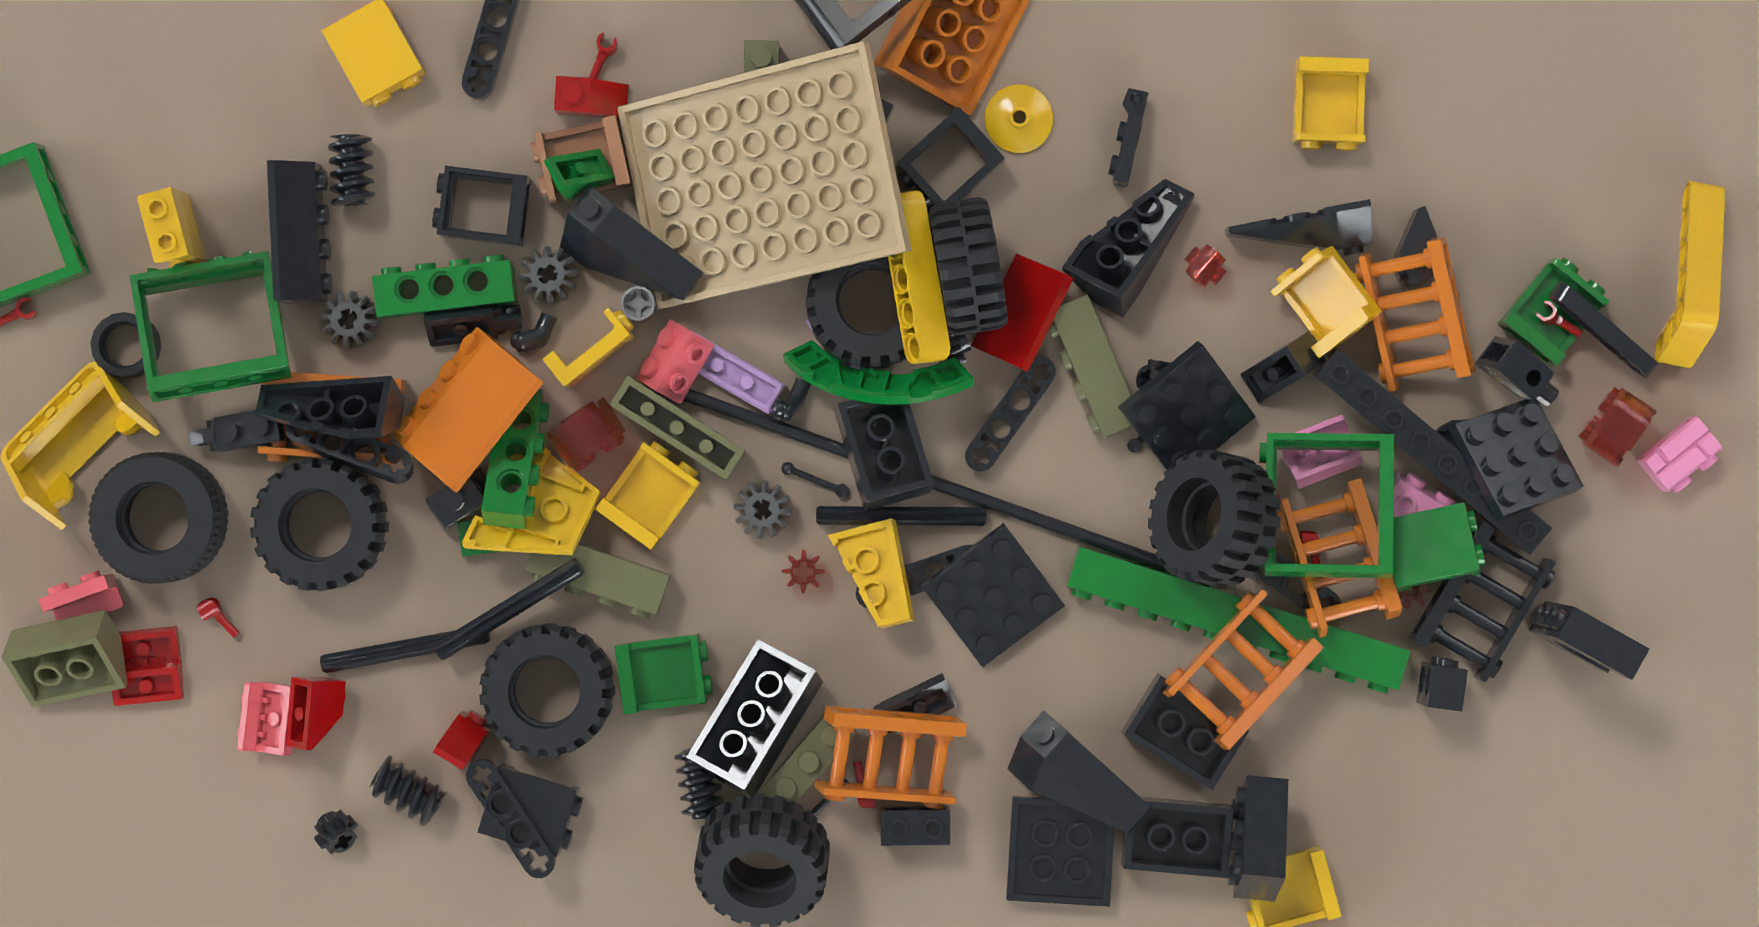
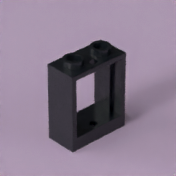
(973, 136)
(517, 212)

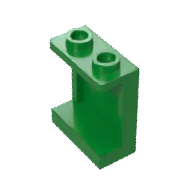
(1521, 321)
(1435, 546)
(662, 673)

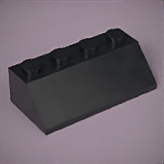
(298, 231)
(755, 718)

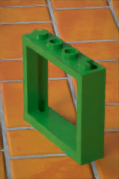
(59, 221)
(216, 377)
(1345, 442)

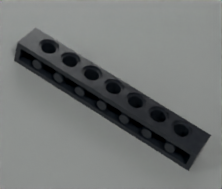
(1423, 444)

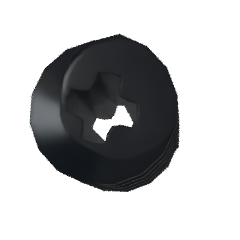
(350, 170)
(700, 789)
(406, 791)

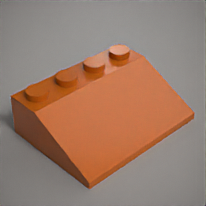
(949, 46)
(467, 408)

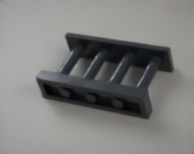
(1447, 600)

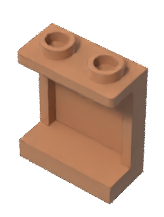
(597, 135)

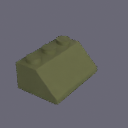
(66, 658)

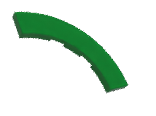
(874, 385)

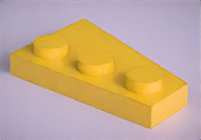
(877, 566)

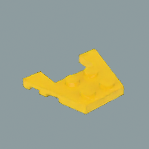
(560, 515)

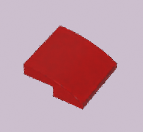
(151, 666)

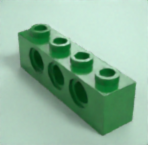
(392, 303)
(513, 508)

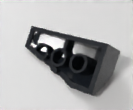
(1341, 226)
(617, 245)
(1124, 253)
(336, 407)
(1065, 771)

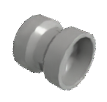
(638, 299)

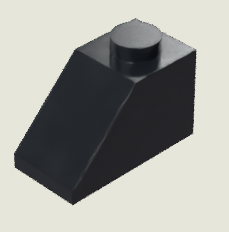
(1413, 241)
(1282, 367)

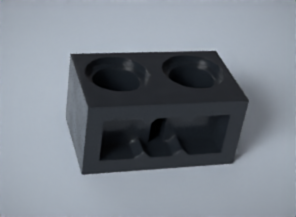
(1442, 684)
(915, 825)

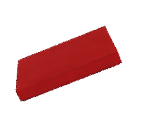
(1032, 303)

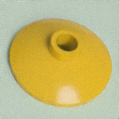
(1014, 136)

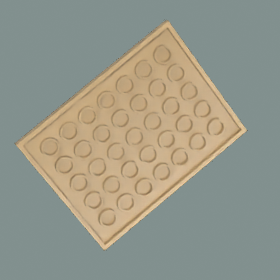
(768, 172)

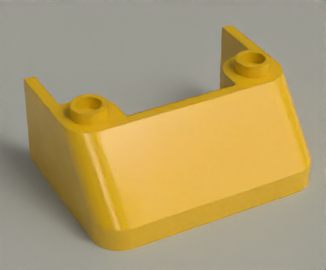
(68, 435)

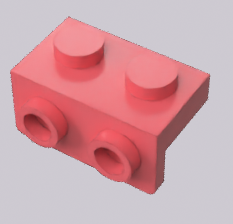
(674, 361)
(91, 595)
(264, 718)

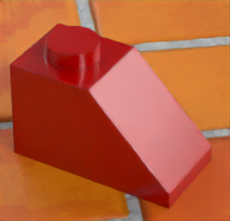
(589, 97)
(313, 709)
(463, 739)

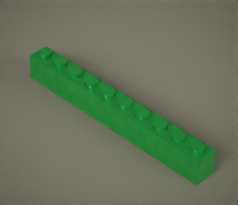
(1211, 610)

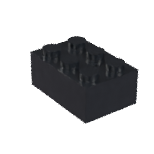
(884, 452)
(1179, 734)
(1181, 838)
(1259, 838)

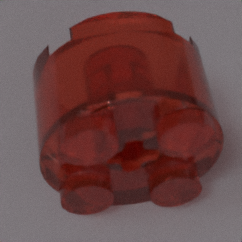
(1618, 427)
(587, 433)

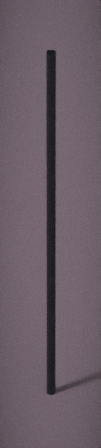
(940, 484)

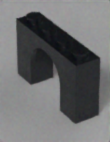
(1588, 638)

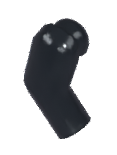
(535, 338)
(794, 402)

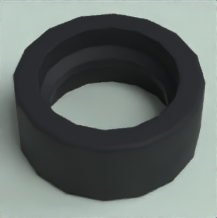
(99, 350)

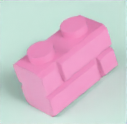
(1680, 454)

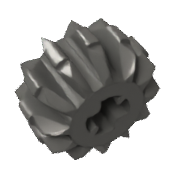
(546, 263)
(339, 314)
(774, 507)

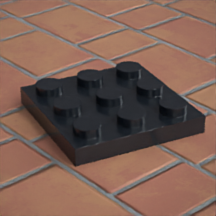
(1186, 407)
(1516, 458)
(992, 595)
(1058, 854)

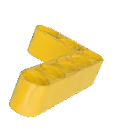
(1698, 276)
(918, 288)

